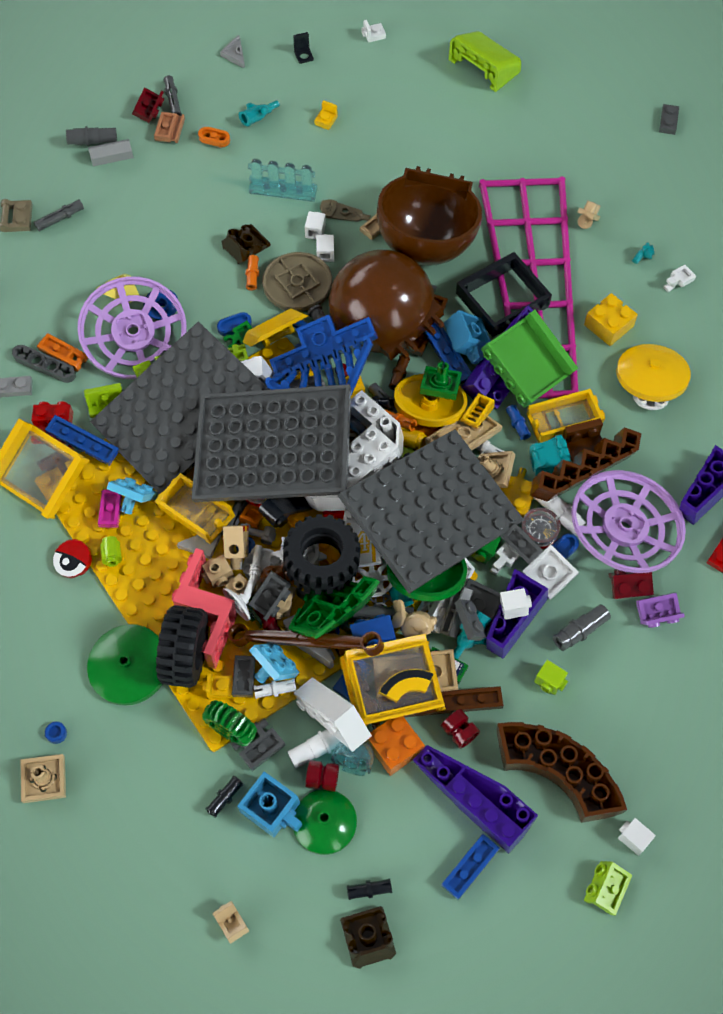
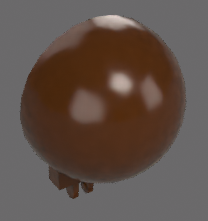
(428, 216)
(390, 292)

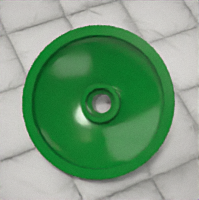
(326, 836)

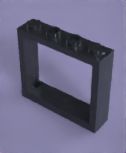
(491, 272)

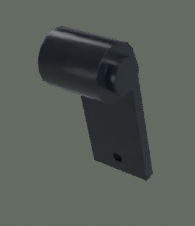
(278, 509)

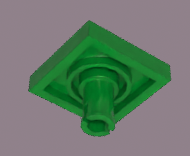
(440, 382)

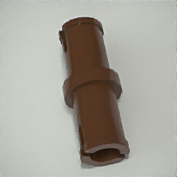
(399, 372)

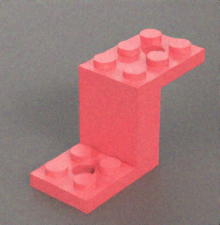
(220, 610)

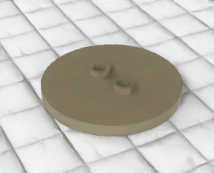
(297, 281)

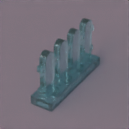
(282, 188)

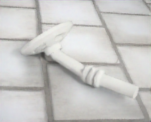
(242, 599)

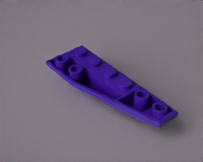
(485, 379)
(479, 797)

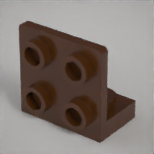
(582, 436)

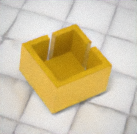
(610, 319)

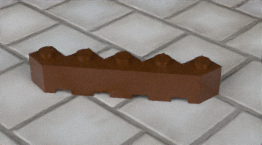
(585, 465)

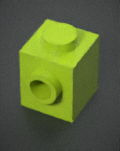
(551, 678)

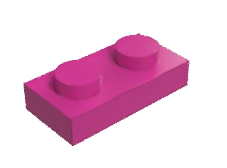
(109, 509)

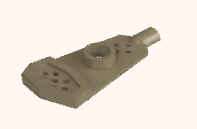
(334, 210)

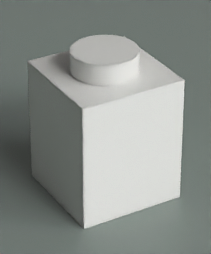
(315, 224)
(325, 247)
(515, 603)
(636, 836)

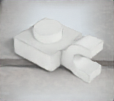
(681, 277)
(506, 556)

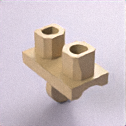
(589, 214)

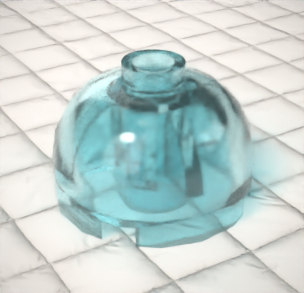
(354, 762)

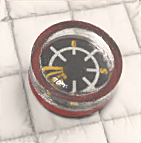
(541, 526)

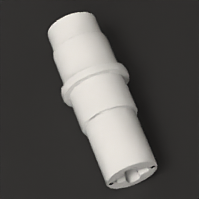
(563, 512)
(313, 748)

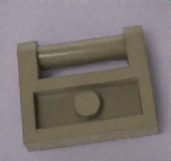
(21, 215)

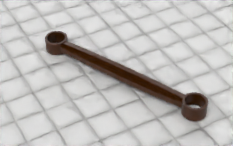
(295, 639)

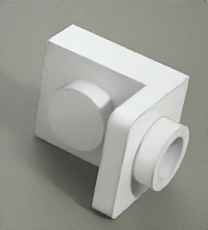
(373, 32)

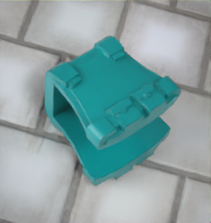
(548, 454)

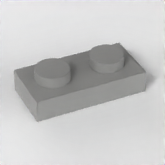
(15, 386)

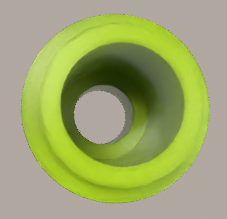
(110, 551)

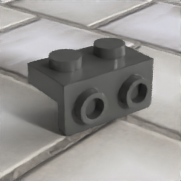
(270, 594)

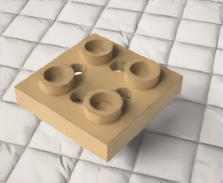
(504, 462)
(33, 770)

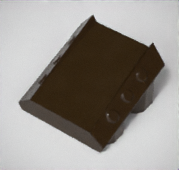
(244, 242)
(368, 937)

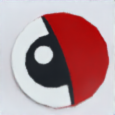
(72, 558)

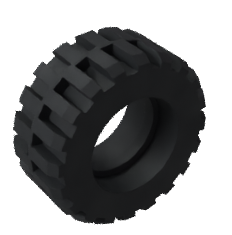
(325, 531)
(181, 645)

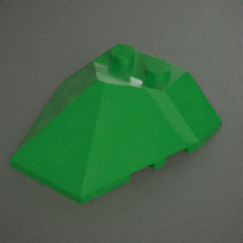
(327, 612)

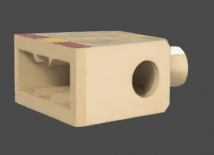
(238, 536)

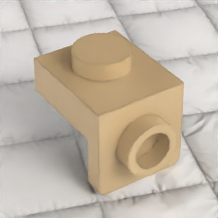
(230, 922)

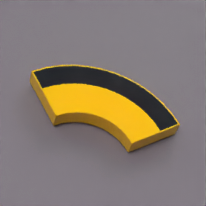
(405, 682)

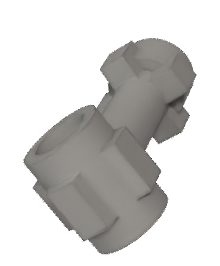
(266, 535)

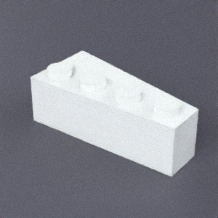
(333, 713)

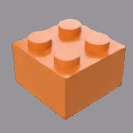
(395, 744)

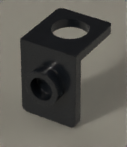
(301, 46)

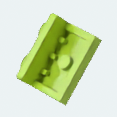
(100, 397)

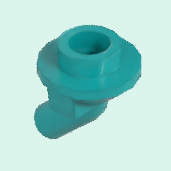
(646, 252)

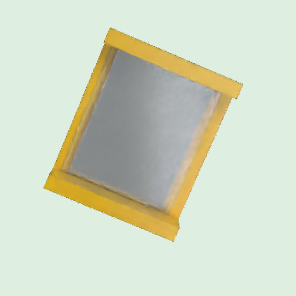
(38, 467)
(367, 674)

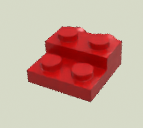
(44, 412)

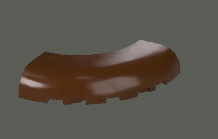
(565, 764)

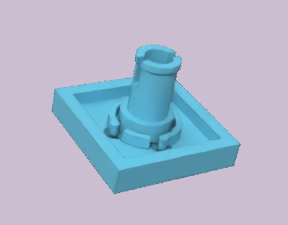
(132, 492)
(273, 663)

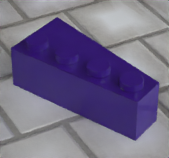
(705, 489)
(506, 632)

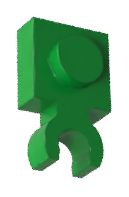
(239, 333)

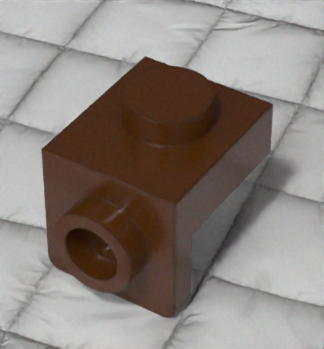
(279, 570)

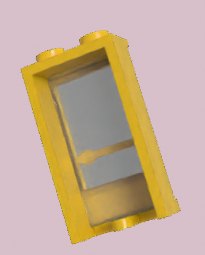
(553, 415)
(200, 517)

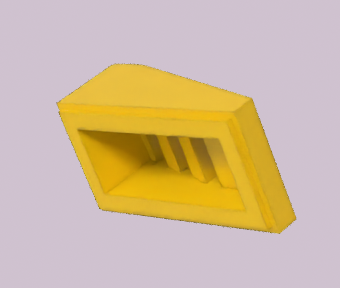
(480, 400)

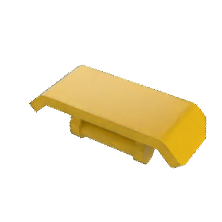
(273, 328)

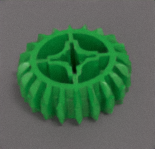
(229, 723)

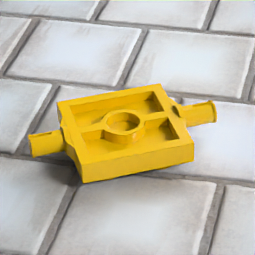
(519, 492)

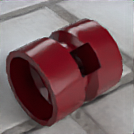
(460, 728)
(322, 775)

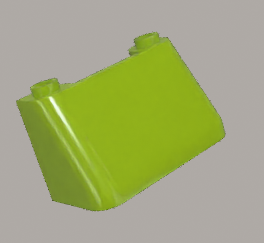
(487, 55)

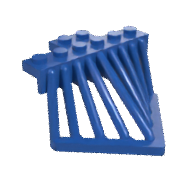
(319, 345)

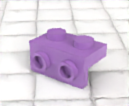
(659, 609)

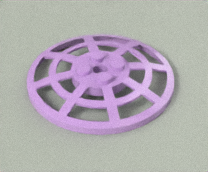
(126, 320)
(633, 517)

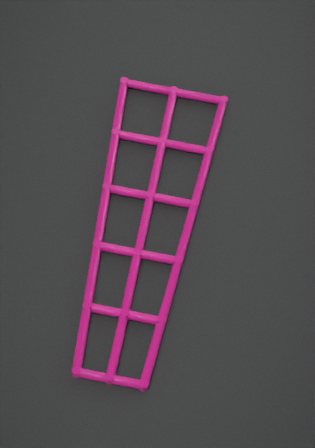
(532, 261)

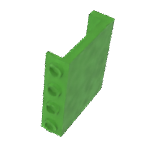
(529, 359)

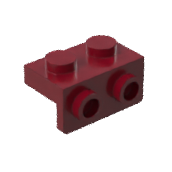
(147, 105)
(631, 584)

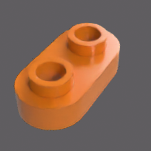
(214, 136)

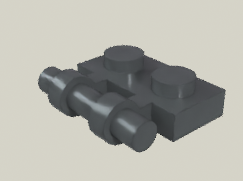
(261, 748)

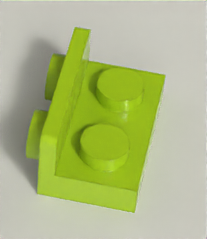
(608, 887)

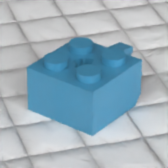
(467, 335)
(279, 814)

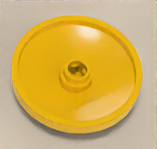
(653, 372)
(425, 409)

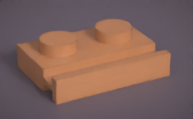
(169, 127)

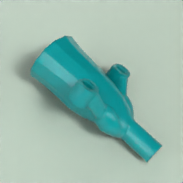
(256, 112)
(462, 640)

